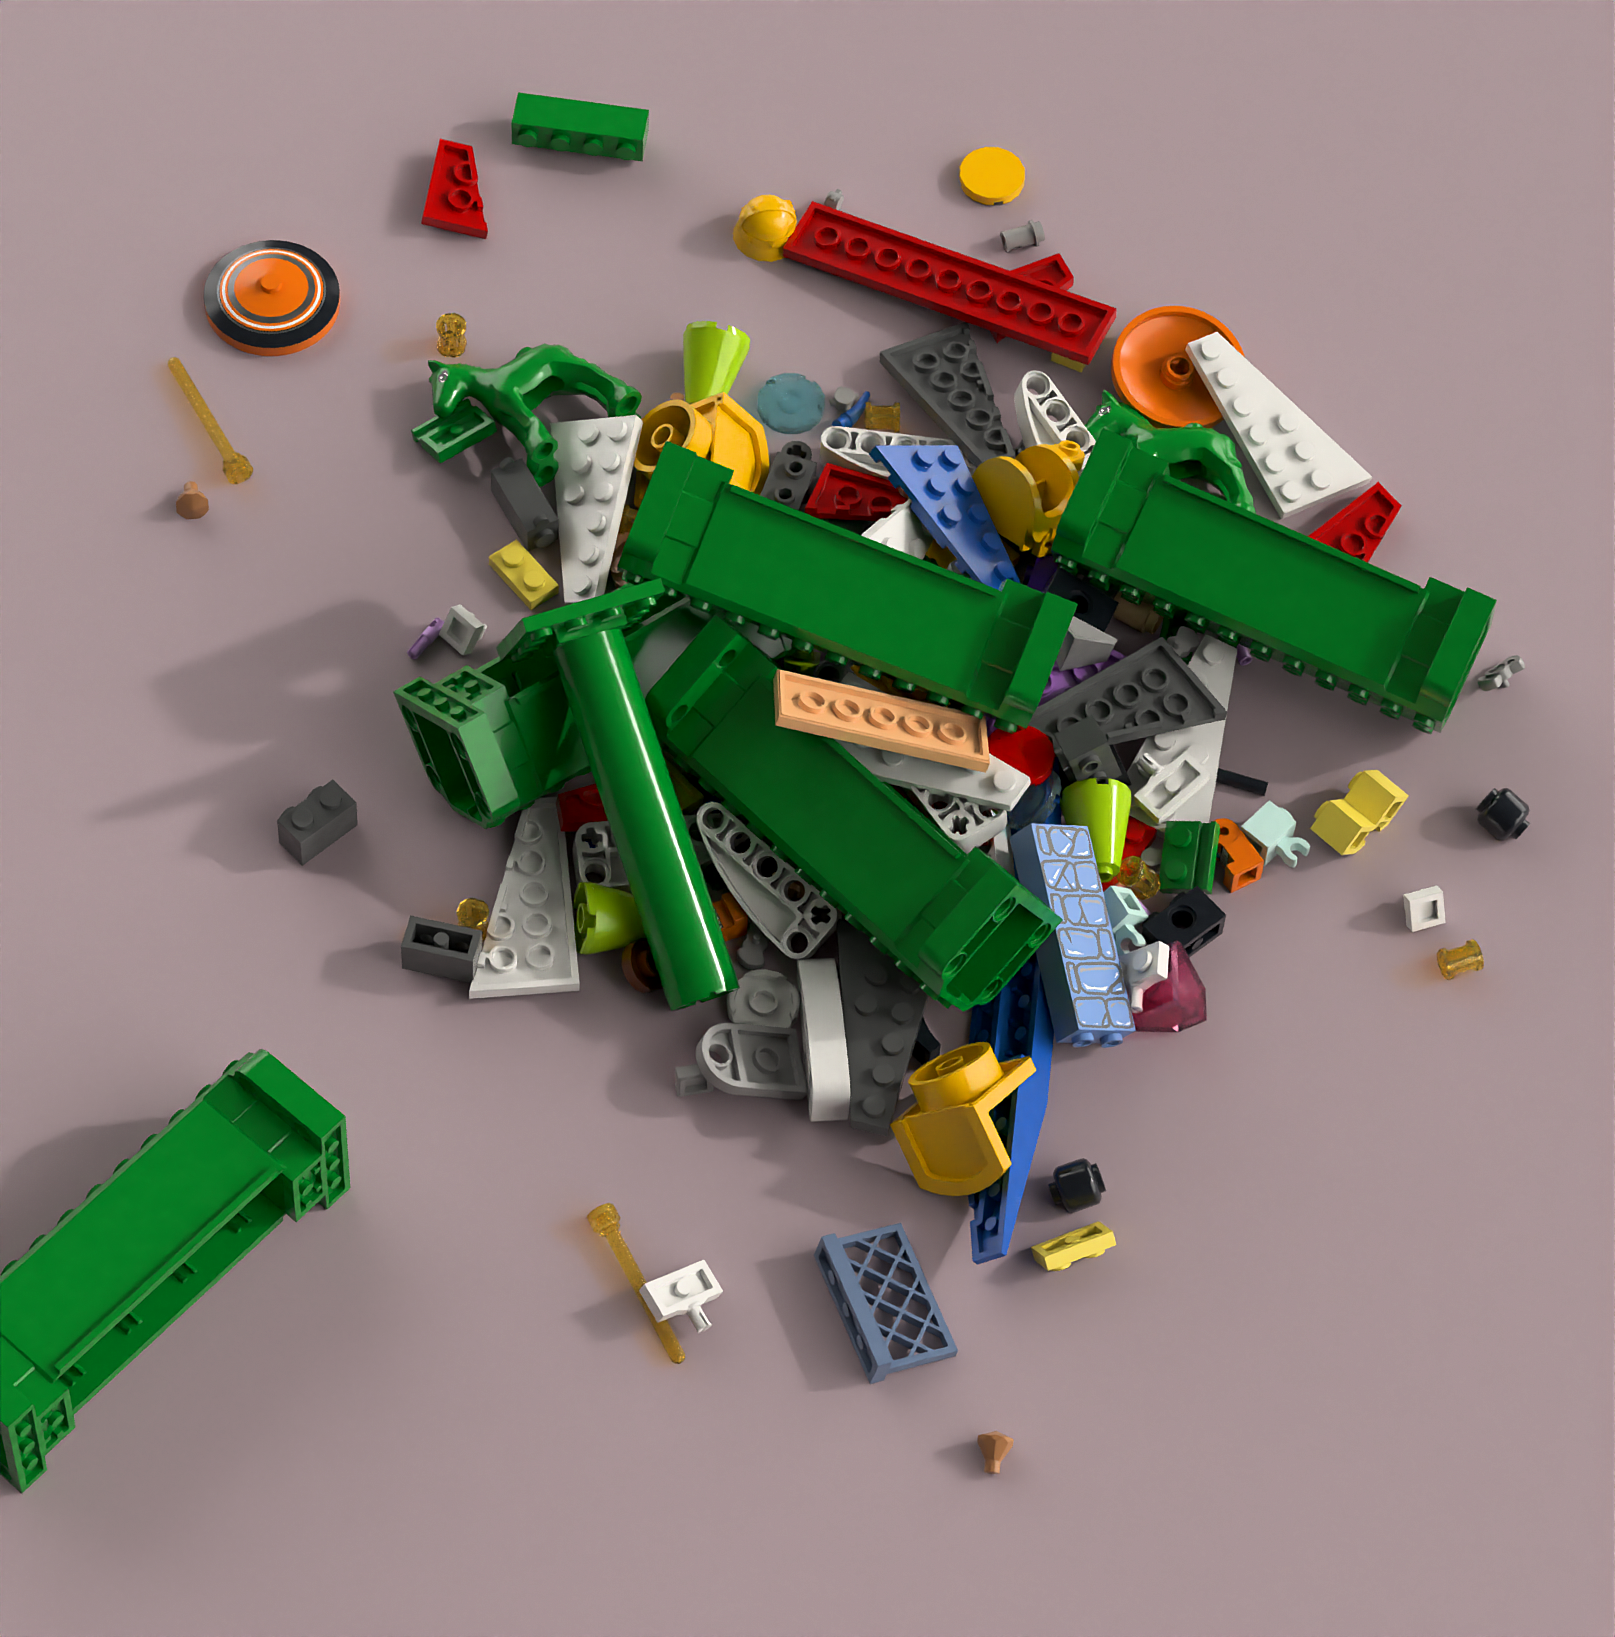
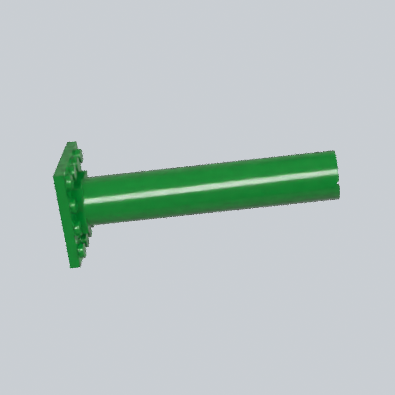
(634, 784)

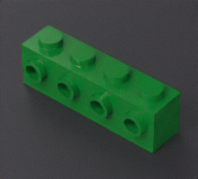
(580, 126)

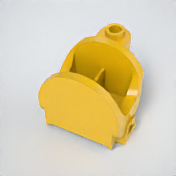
(1030, 492)

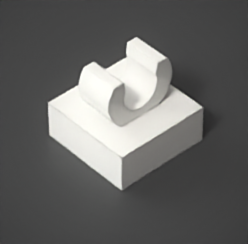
(462, 630)
(1424, 908)

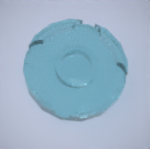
(791, 403)
(1035, 803)

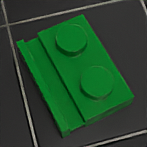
(454, 433)
(1188, 856)

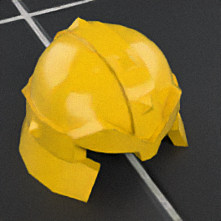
(764, 227)

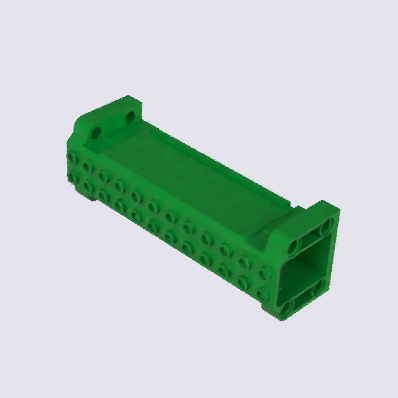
(1269, 587)
(844, 593)
(507, 729)
(922, 900)
(156, 1244)

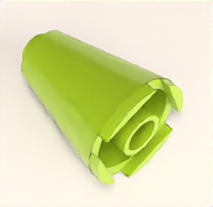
(711, 359)
(1106, 813)
(605, 919)

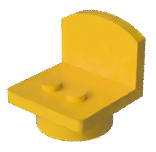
(711, 428)
(949, 1127)

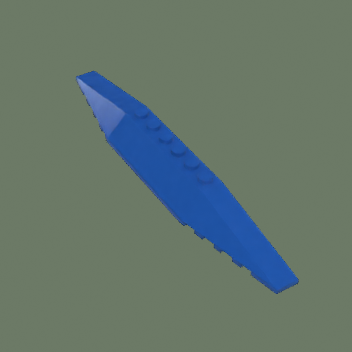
(1015, 1027)

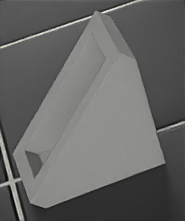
(1084, 646)

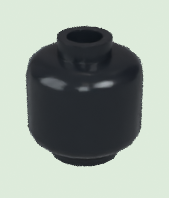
(1503, 814)
(1077, 1185)

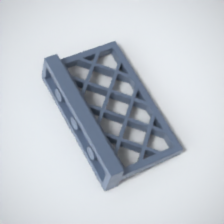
(854, 1302)

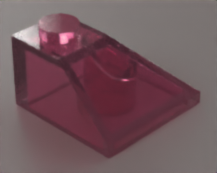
(1174, 1002)

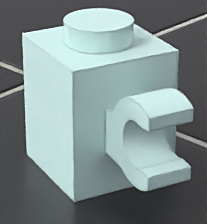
(1272, 834)
(1125, 916)

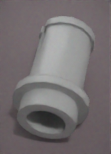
(1022, 236)

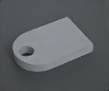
(755, 1061)

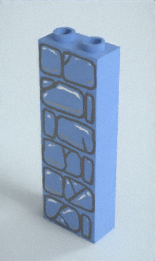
(1080, 955)

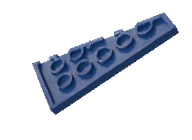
(949, 507)

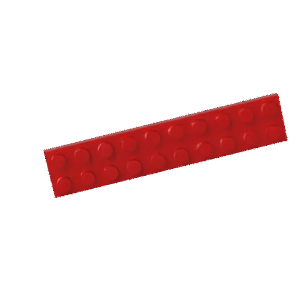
(950, 283)

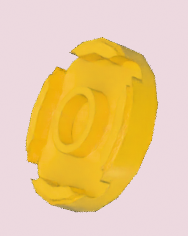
(991, 175)

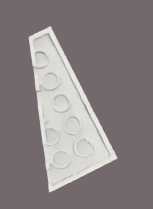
(1282, 444)
(590, 496)
(1214, 667)
(997, 788)
(532, 923)

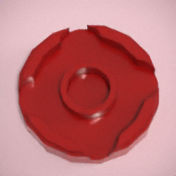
(1026, 751)

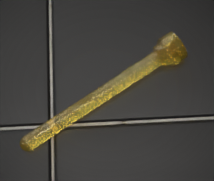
(235, 466)
(606, 1222)

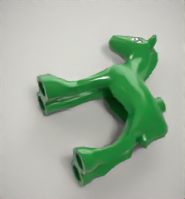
(521, 386)
(1189, 450)

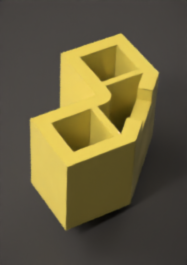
(1366, 807)

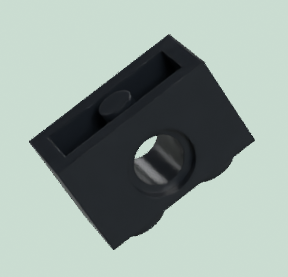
(1092, 605)
(1193, 910)

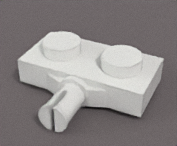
(1169, 785)
(1142, 970)
(682, 1294)

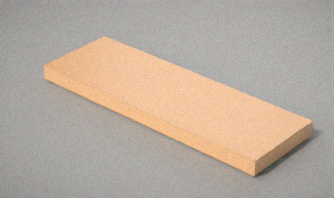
(880, 720)

